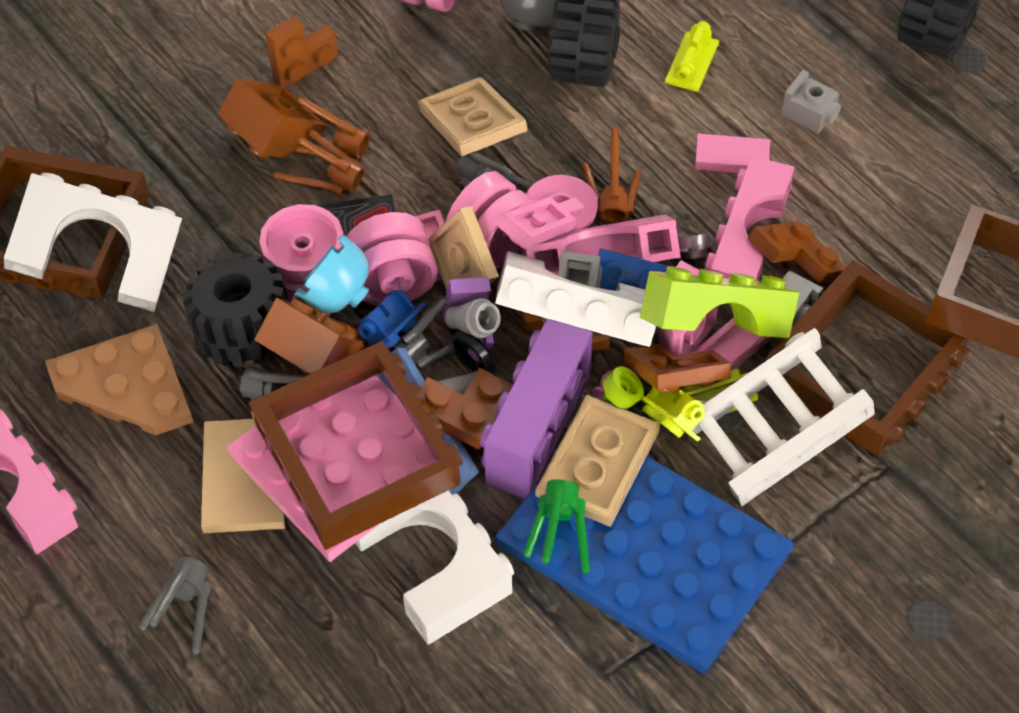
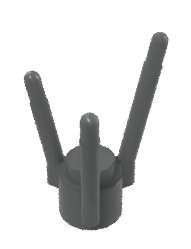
(477, 164)
(417, 344)
(260, 382)
(183, 583)

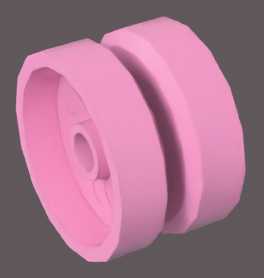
(490, 198)
(297, 241)
(396, 255)

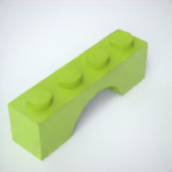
(682, 300)

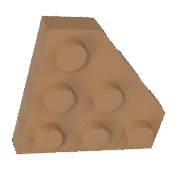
(124, 381)

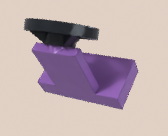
(478, 349)

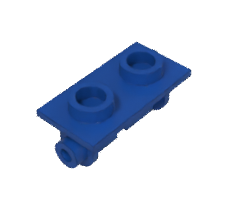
(625, 269)
(391, 316)

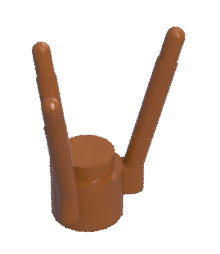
(347, 137)
(343, 170)
(614, 202)

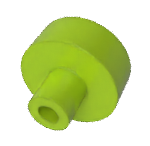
(622, 388)

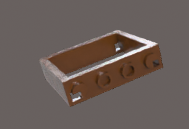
(19, 163)
(860, 281)
(962, 316)
(385, 502)

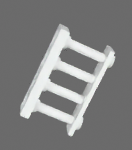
(814, 434)

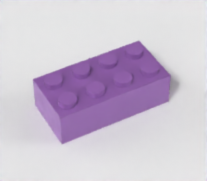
(536, 408)

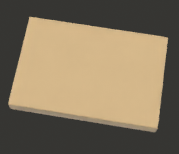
(472, 116)
(602, 456)
(228, 493)

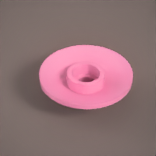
(564, 188)

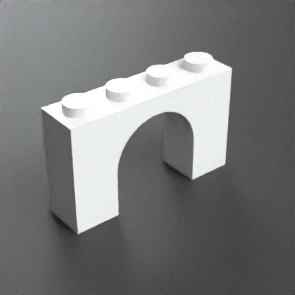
(53, 205)
(534, 290)
(470, 581)

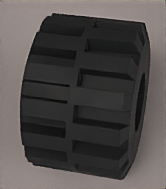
(936, 25)
(584, 41)
(230, 306)

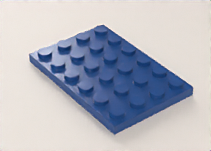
(669, 565)

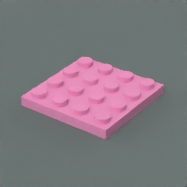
(347, 447)

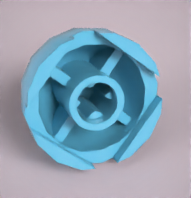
(337, 279)

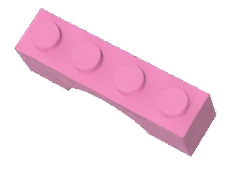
(760, 196)
(643, 238)
(37, 507)

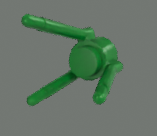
(559, 504)

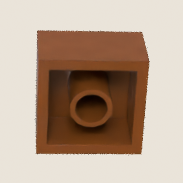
(307, 336)

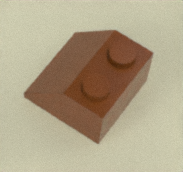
(268, 118)

